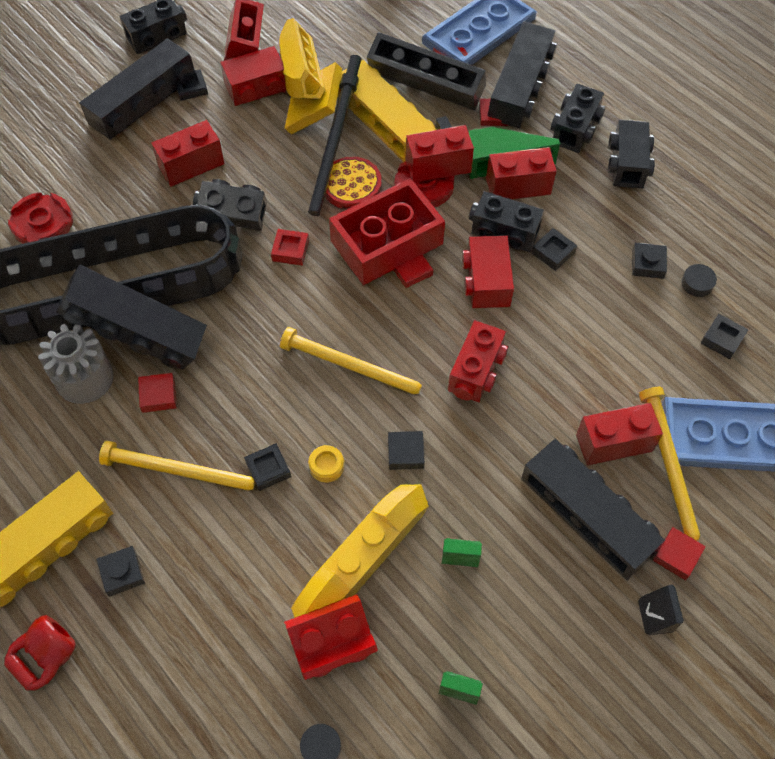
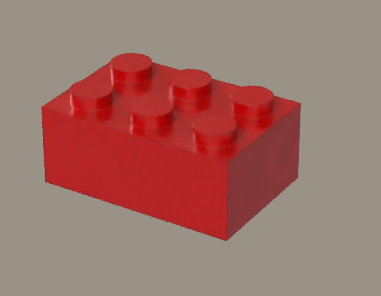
(386, 231)

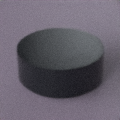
(699, 280)
(320, 743)

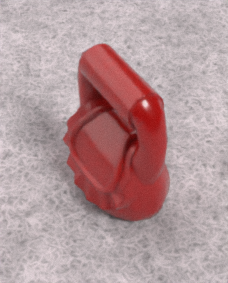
(47, 644)

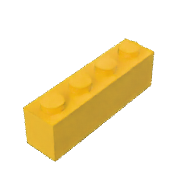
(386, 110)
(48, 532)

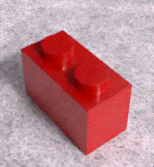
(243, 28)
(254, 75)
(188, 153)
(439, 153)
(521, 173)
(489, 272)
(618, 434)

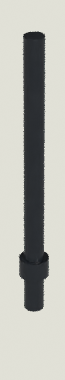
(348, 86)

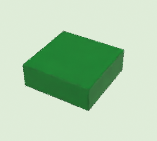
(461, 552)
(460, 687)

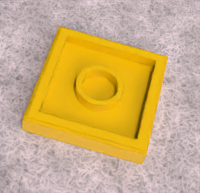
(308, 111)

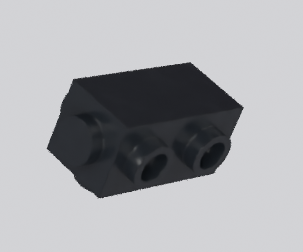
(153, 24)
(577, 118)
(631, 154)
(242, 206)
(506, 217)

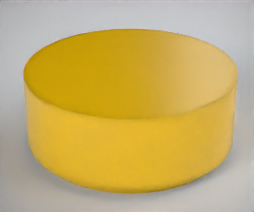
(326, 463)

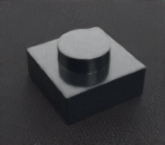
(649, 260)
(120, 571)

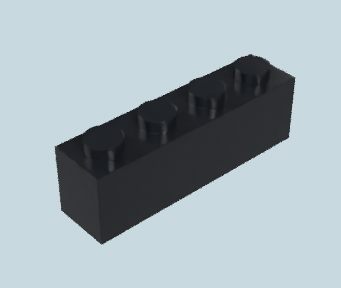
(427, 71)
(522, 74)
(137, 89)
(131, 318)
(592, 508)

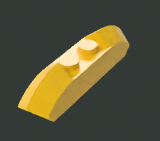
(300, 62)
(364, 549)

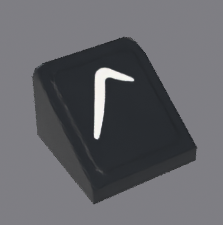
(660, 611)

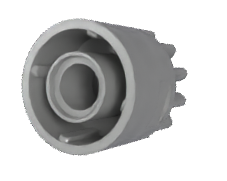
(76, 364)

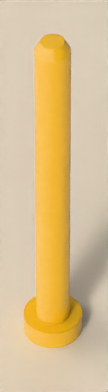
(292, 340)
(110, 453)
(671, 462)

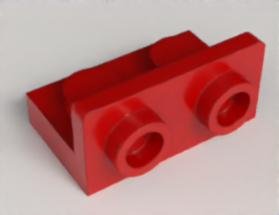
(331, 637)

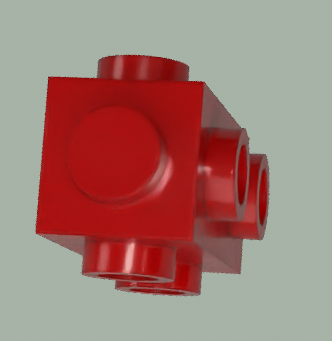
(476, 361)

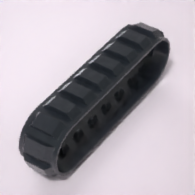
(116, 242)

